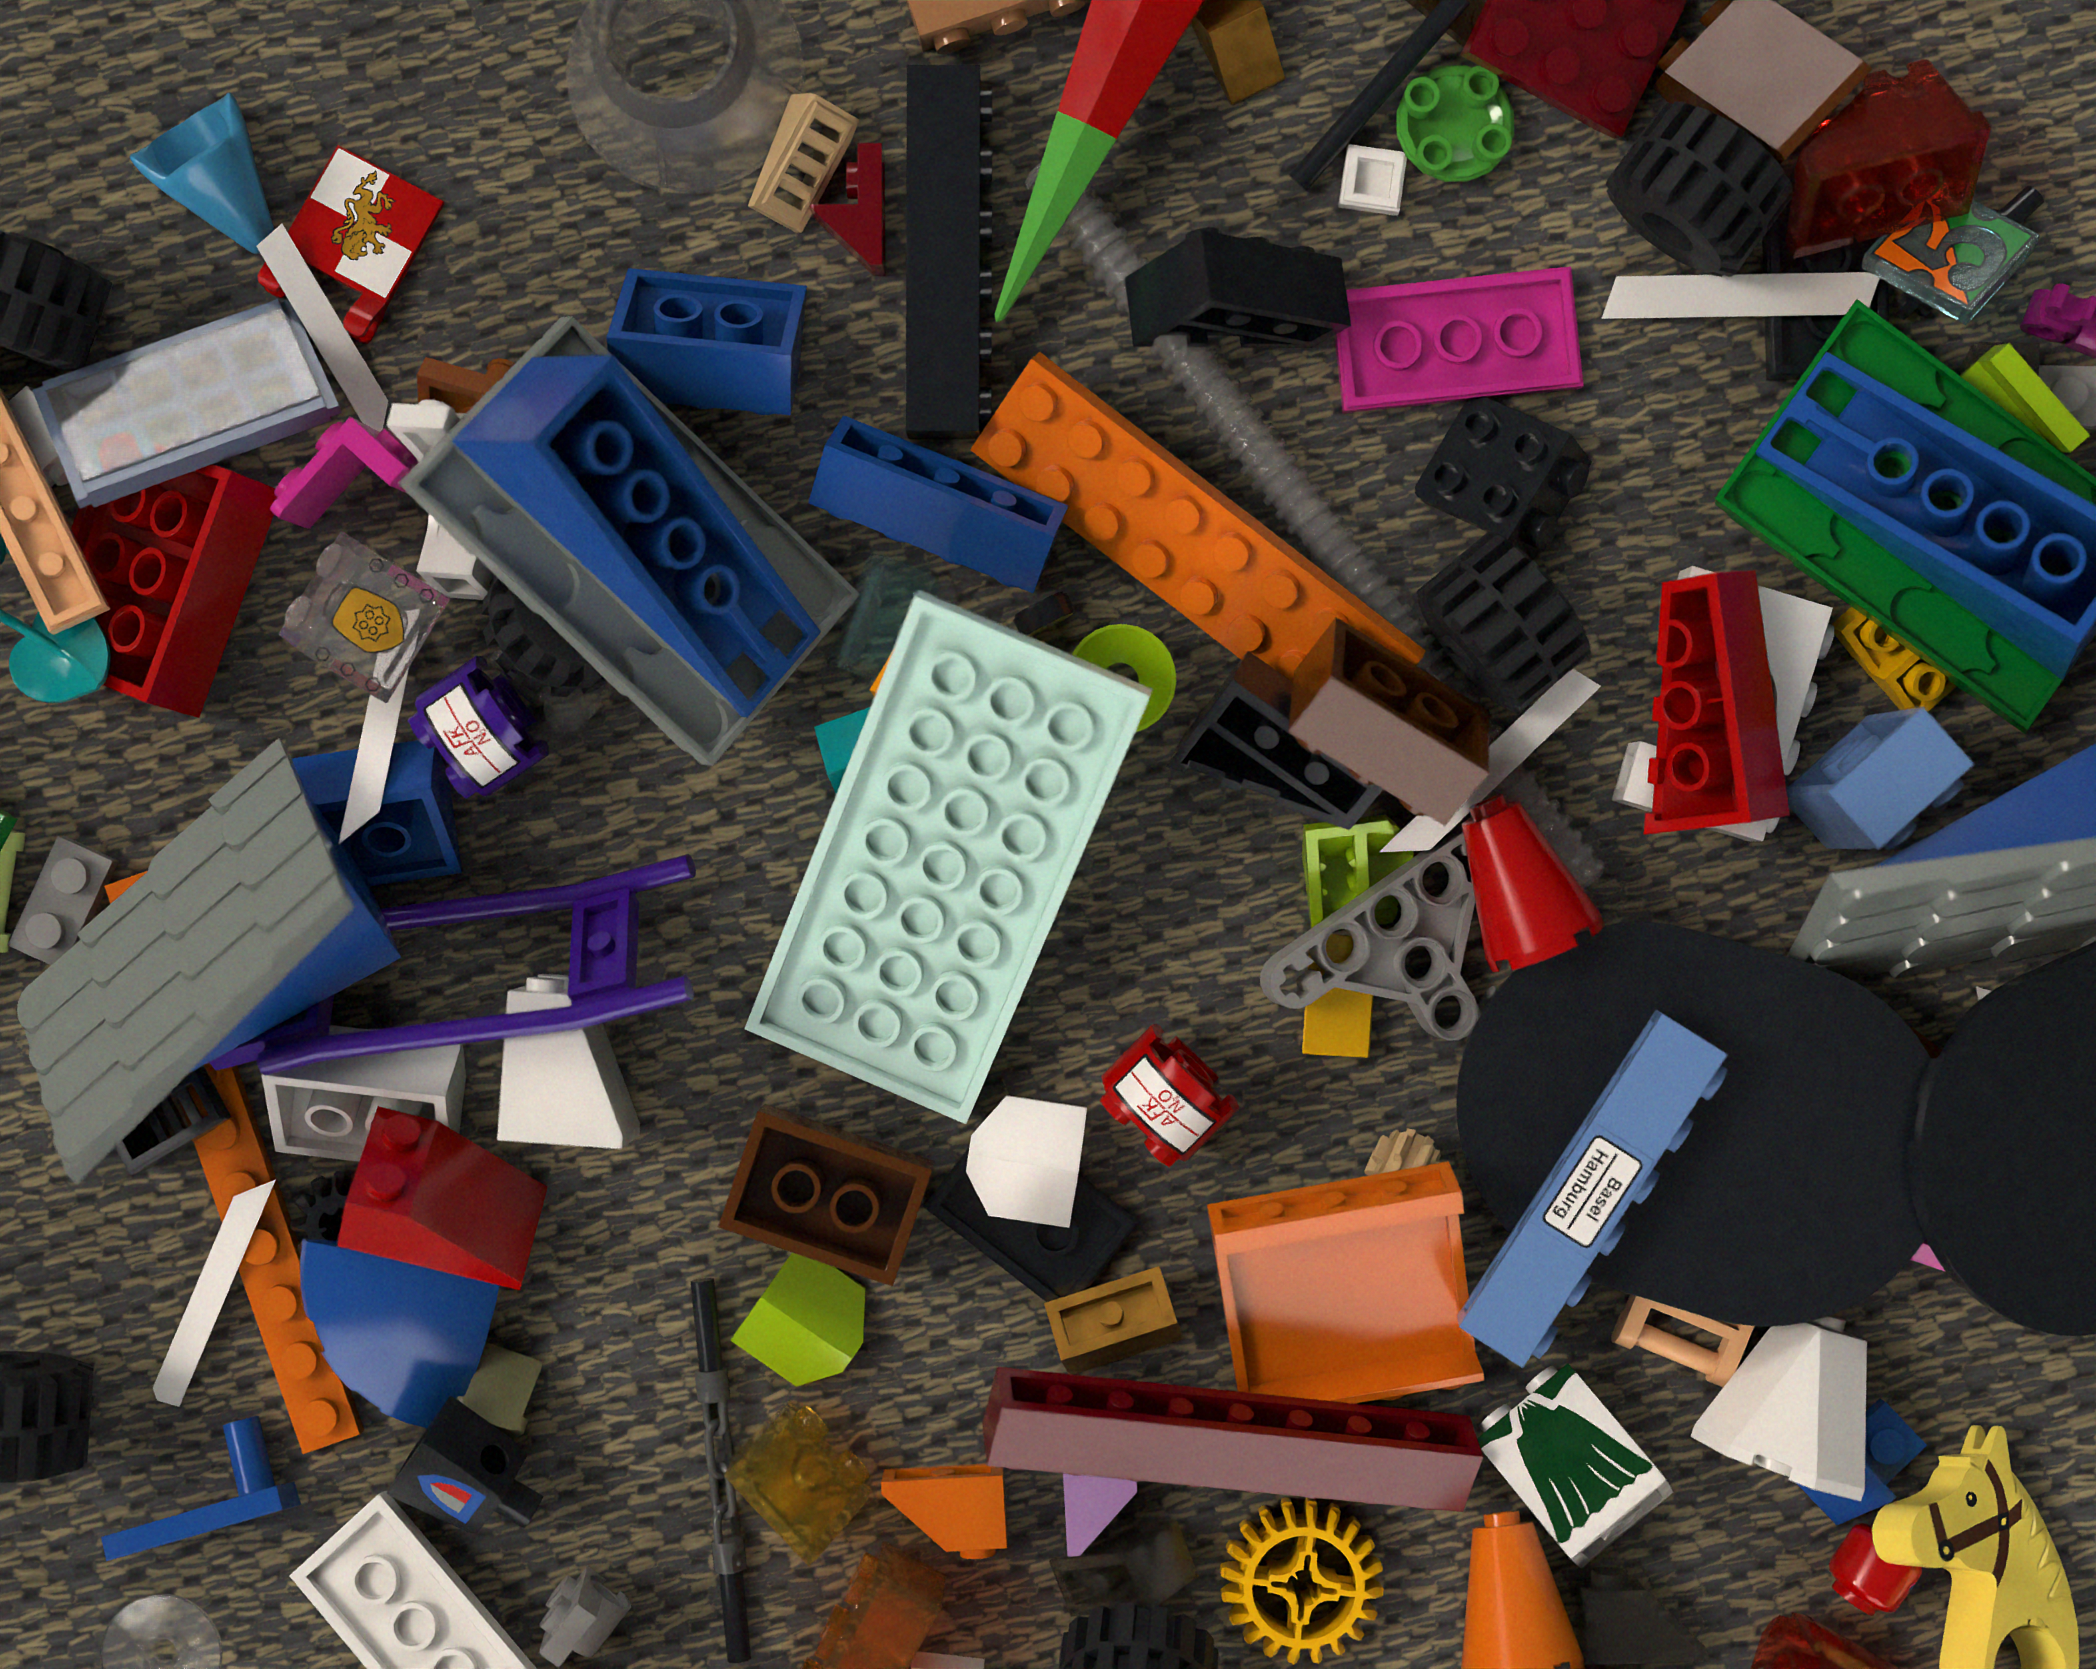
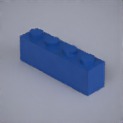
(937, 504)

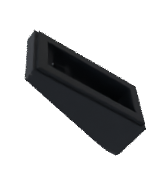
(138, 1148)

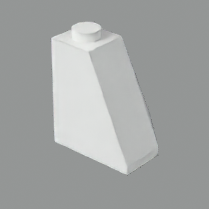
(1797, 1407)

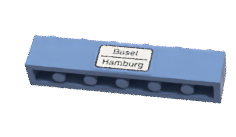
(1591, 1189)

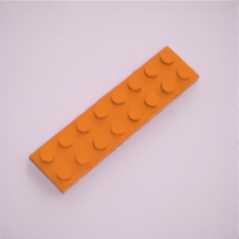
(1170, 524)

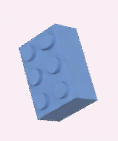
(1878, 781)

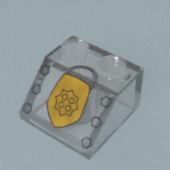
(363, 616)

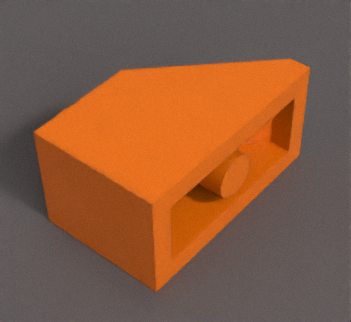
(953, 1505)

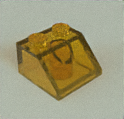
(799, 1480)

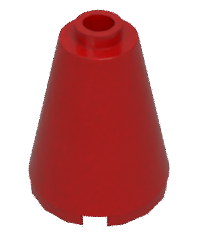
(1522, 887)

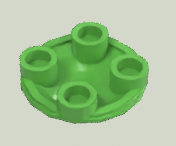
(1455, 122)

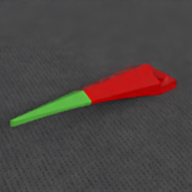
(1109, 76)

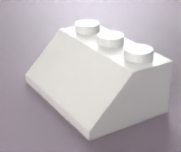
(332, 1103)

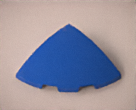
(395, 1327)

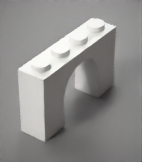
(1795, 639)

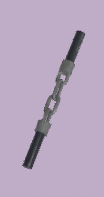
(727, 1551)

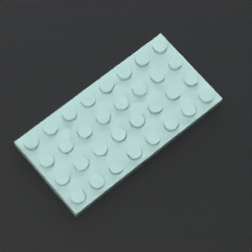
(946, 855)

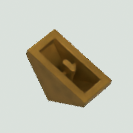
(1239, 46)

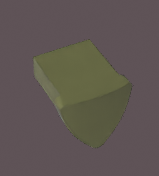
(503, 1388)

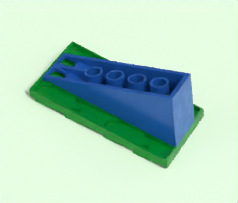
(1916, 463)

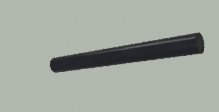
(1377, 91)

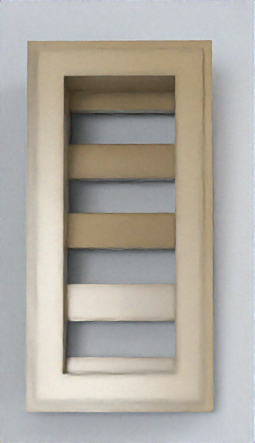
(818, 170)

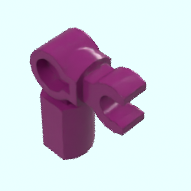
(2061, 316)

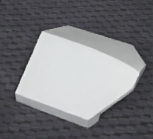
(1028, 1160)

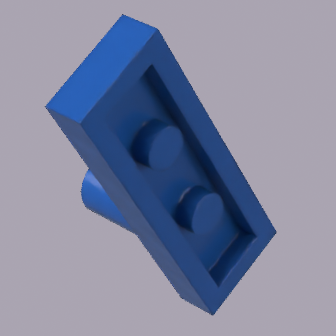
(255, 1489)

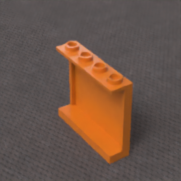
(1347, 1287)

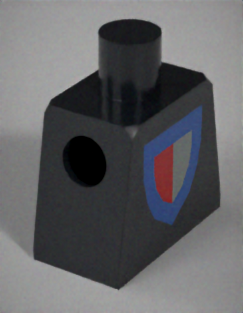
(465, 1472)

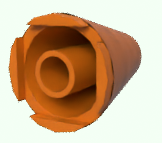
(1514, 1602)

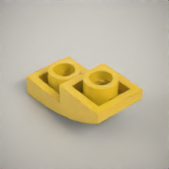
(1894, 668)

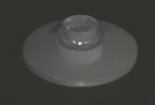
(137, 1628)

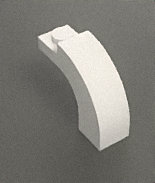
(442, 558)

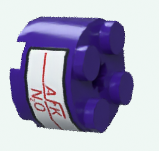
(477, 729)

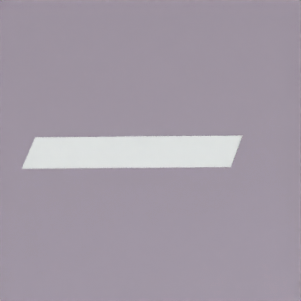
(1738, 295)

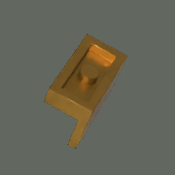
(1113, 1321)

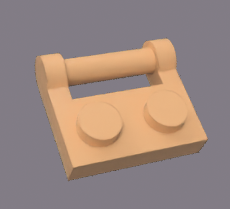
(1717, 1365)

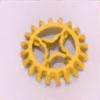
(1327, 1585)

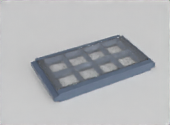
(185, 402)

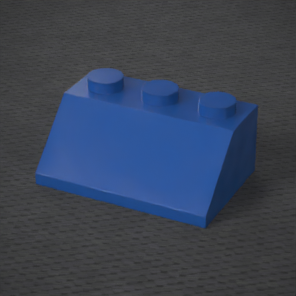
(711, 339)
(416, 821)

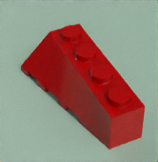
(1715, 709)

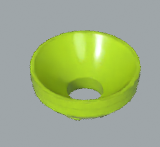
(1144, 654)

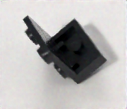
(1505, 473)

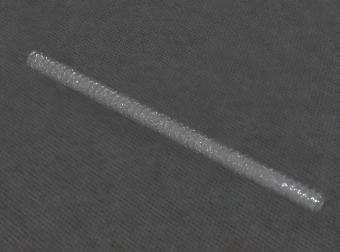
(1298, 500)

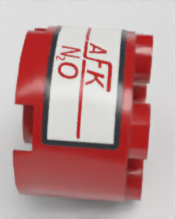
(1166, 1096)

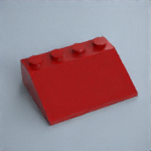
(174, 579)

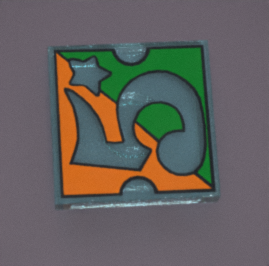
(1953, 261)

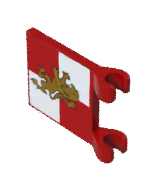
(361, 232)

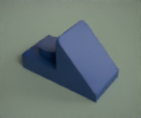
(1888, 1449)

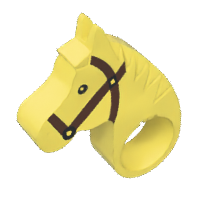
(1999, 1557)

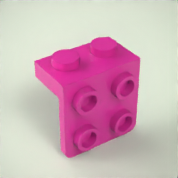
(341, 457)

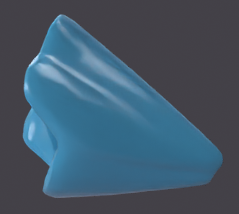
(212, 172)

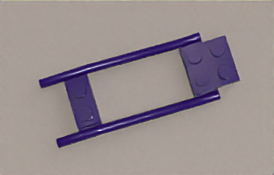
(598, 983)

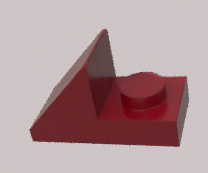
(860, 225)

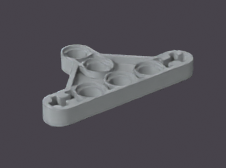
(1379, 954)

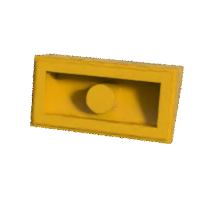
(1341, 1018)

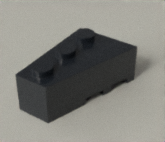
(1238, 289)
(1248, 745)

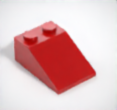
(440, 1202)

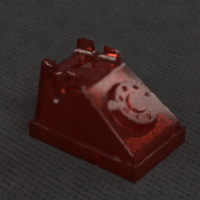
(1887, 162)

